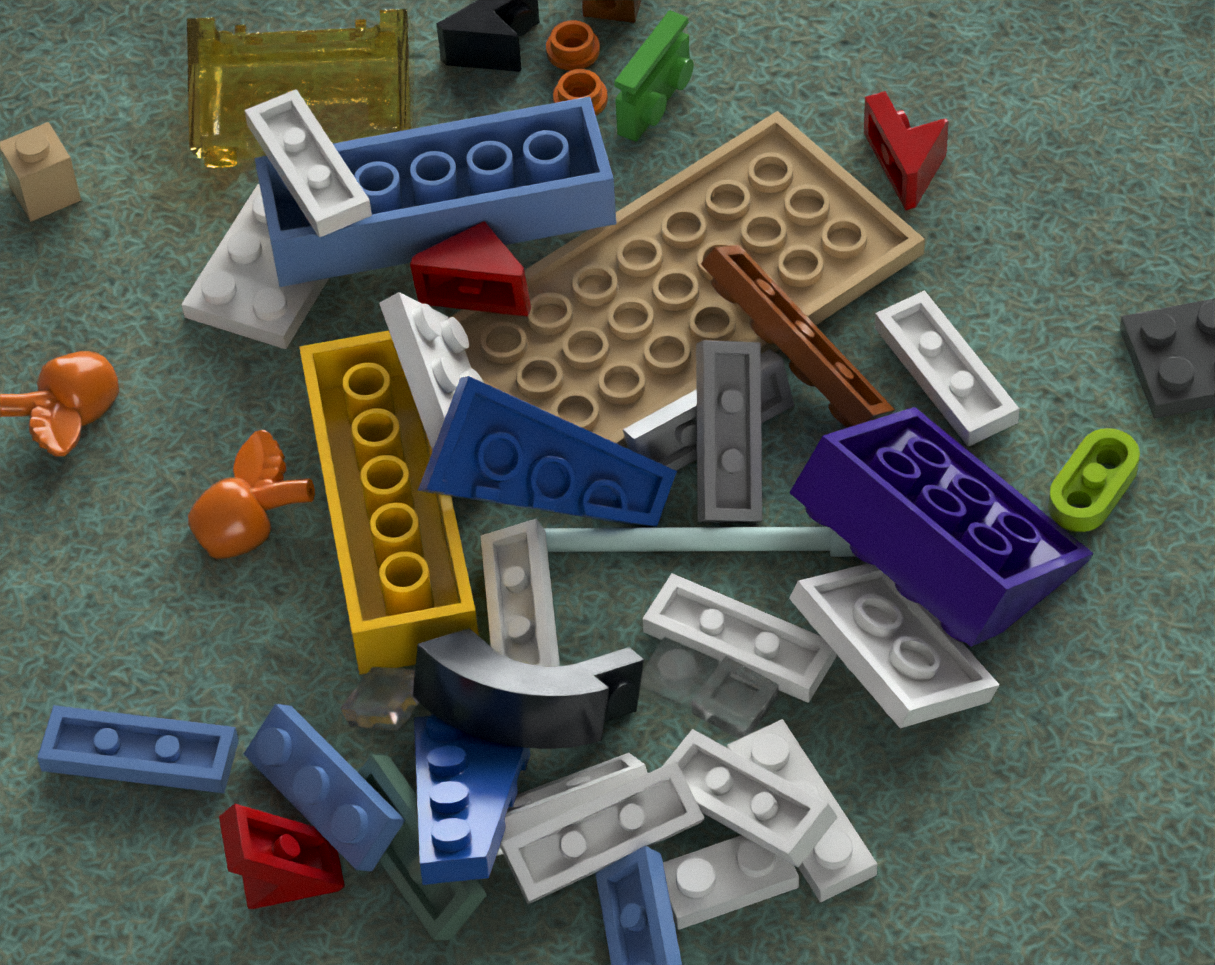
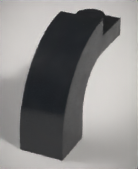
(520, 702)

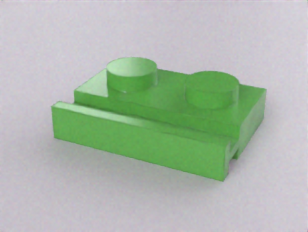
(653, 77)

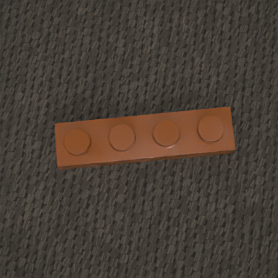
(783, 324)

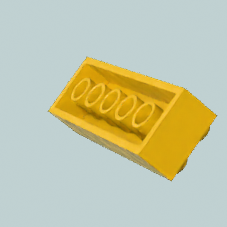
(392, 543)

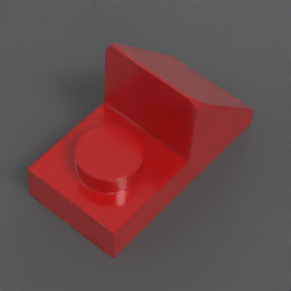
(905, 153)
(278, 857)

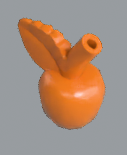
(69, 395)
(232, 512)

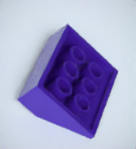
(937, 523)

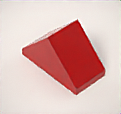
(471, 274)

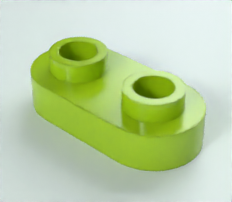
(1090, 483)

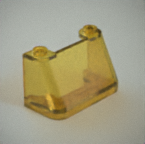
(348, 77)

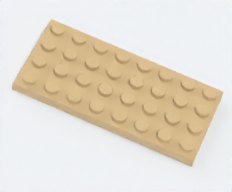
(631, 301)

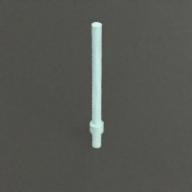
(697, 539)

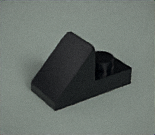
(487, 34)

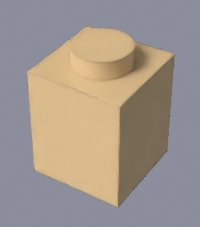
(39, 171)

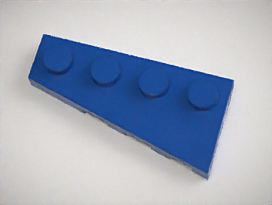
(531, 459)
(462, 799)

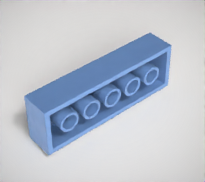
(516, 170)

